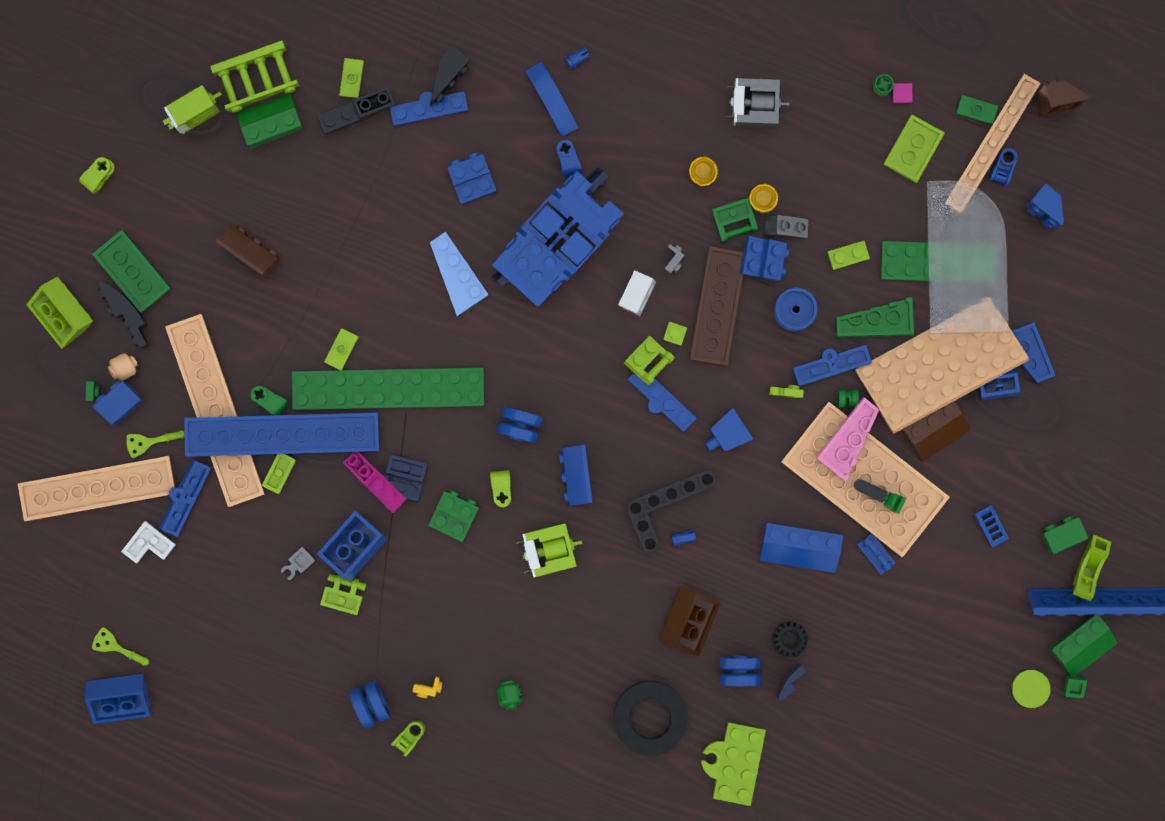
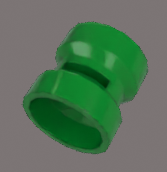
(885, 82)
(848, 398)

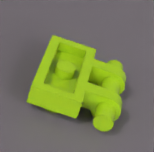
(340, 599)

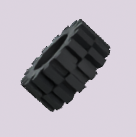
(790, 627)

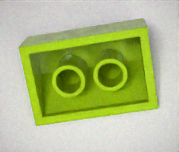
(59, 312)

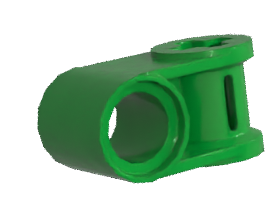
(271, 402)

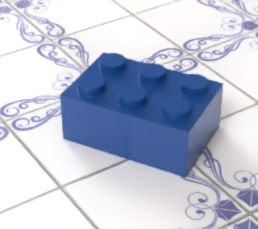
(352, 546)

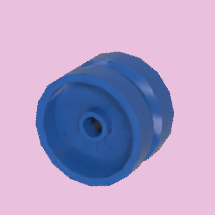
(790, 299)
(519, 425)
(740, 672)
(369, 704)

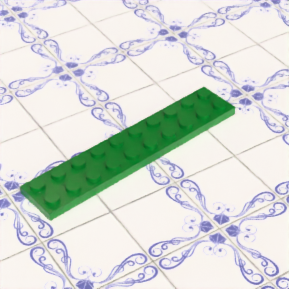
(388, 388)

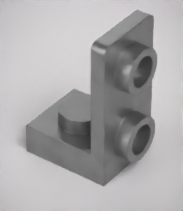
(785, 226)

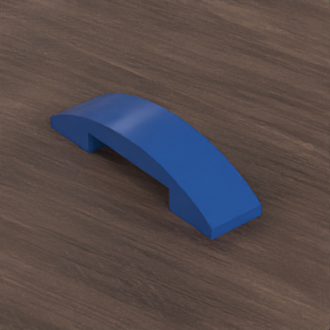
(552, 99)

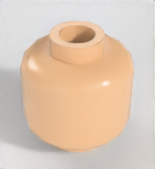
(122, 367)

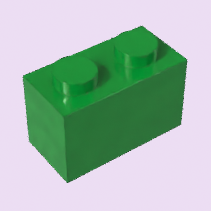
(1064, 535)

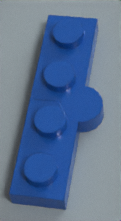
(422, 110)
(831, 364)
(664, 401)
(184, 497)

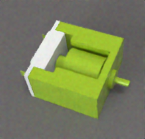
(191, 110)
(553, 548)

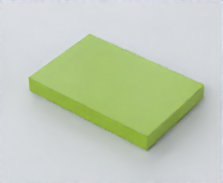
(914, 148)

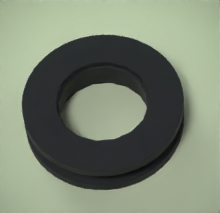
(646, 745)

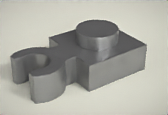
(300, 561)

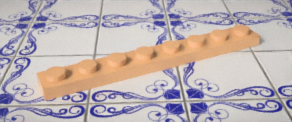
(1000, 131)

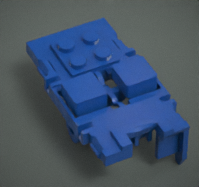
(533, 264)

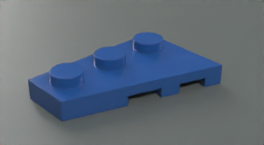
(1039, 364)

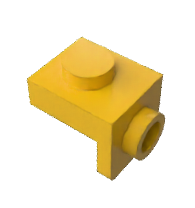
(423, 690)

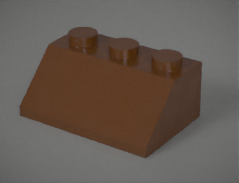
(1059, 97)
(248, 250)
(936, 430)
(689, 621)

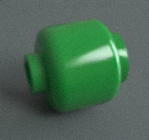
(509, 695)

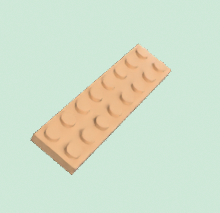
(96, 488)

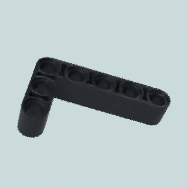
(663, 501)

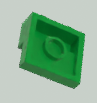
(454, 515)

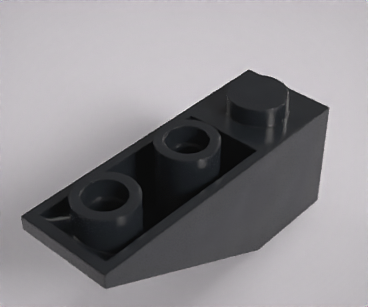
(450, 67)

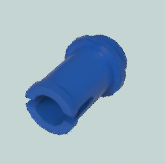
(576, 58)
(683, 537)

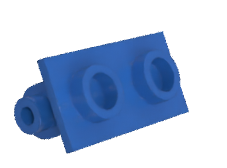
(876, 554)

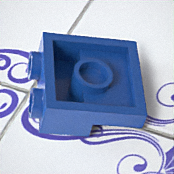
(471, 178)
(764, 258)

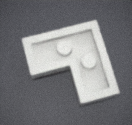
(148, 538)

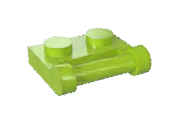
(644, 355)

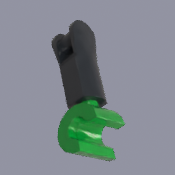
(892, 501)

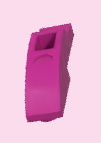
(374, 481)

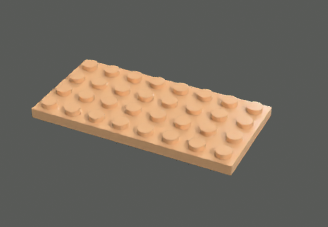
(936, 371)
(879, 468)

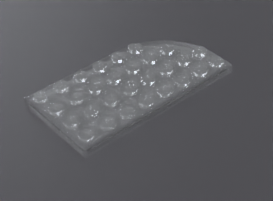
(965, 260)

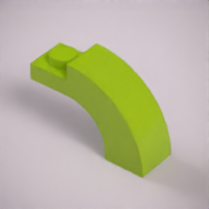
(1090, 567)

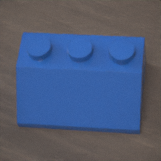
(576, 475)
(117, 698)

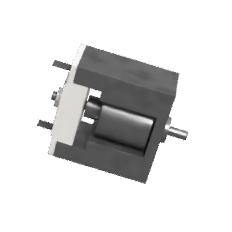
(763, 102)

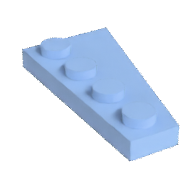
(459, 279)

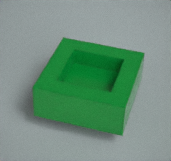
(92, 391)
(1075, 687)

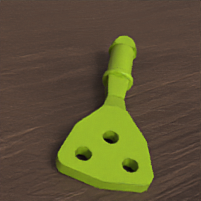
(147, 442)
(114, 646)

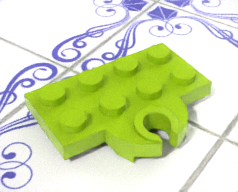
(735, 763)

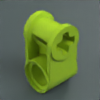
(95, 176)
(501, 484)
(407, 739)

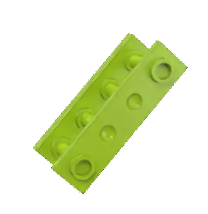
(240, 64)

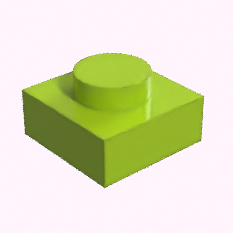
(675, 333)

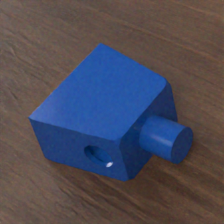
(728, 433)

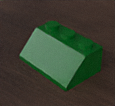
(269, 121)
(1083, 645)

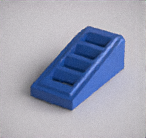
(989, 509)

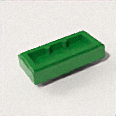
(977, 110)

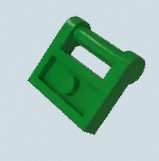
(734, 213)

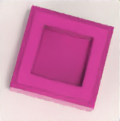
(902, 93)

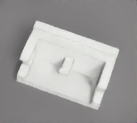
(637, 293)

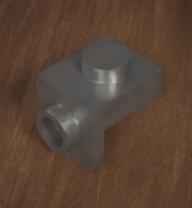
(674, 265)

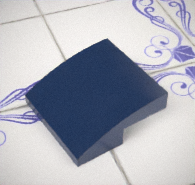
(406, 476)
(786, 687)

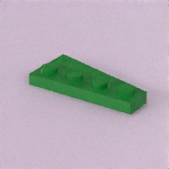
(881, 321)

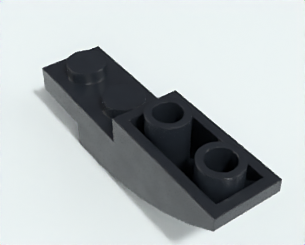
(356, 111)
(121, 306)

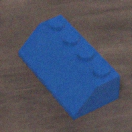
(801, 547)

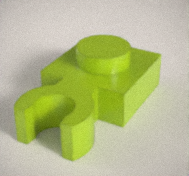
(792, 391)

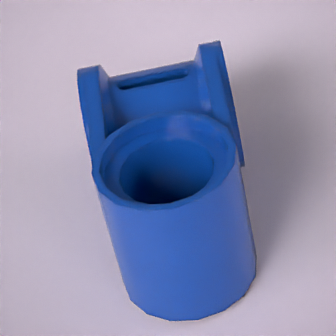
(568, 162)
(1004, 168)

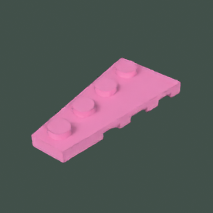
(845, 444)

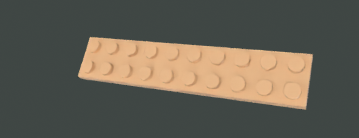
(212, 399)

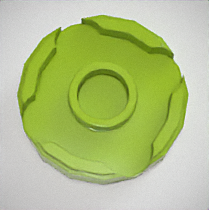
(1030, 688)

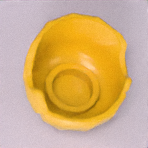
(703, 171)
(763, 198)

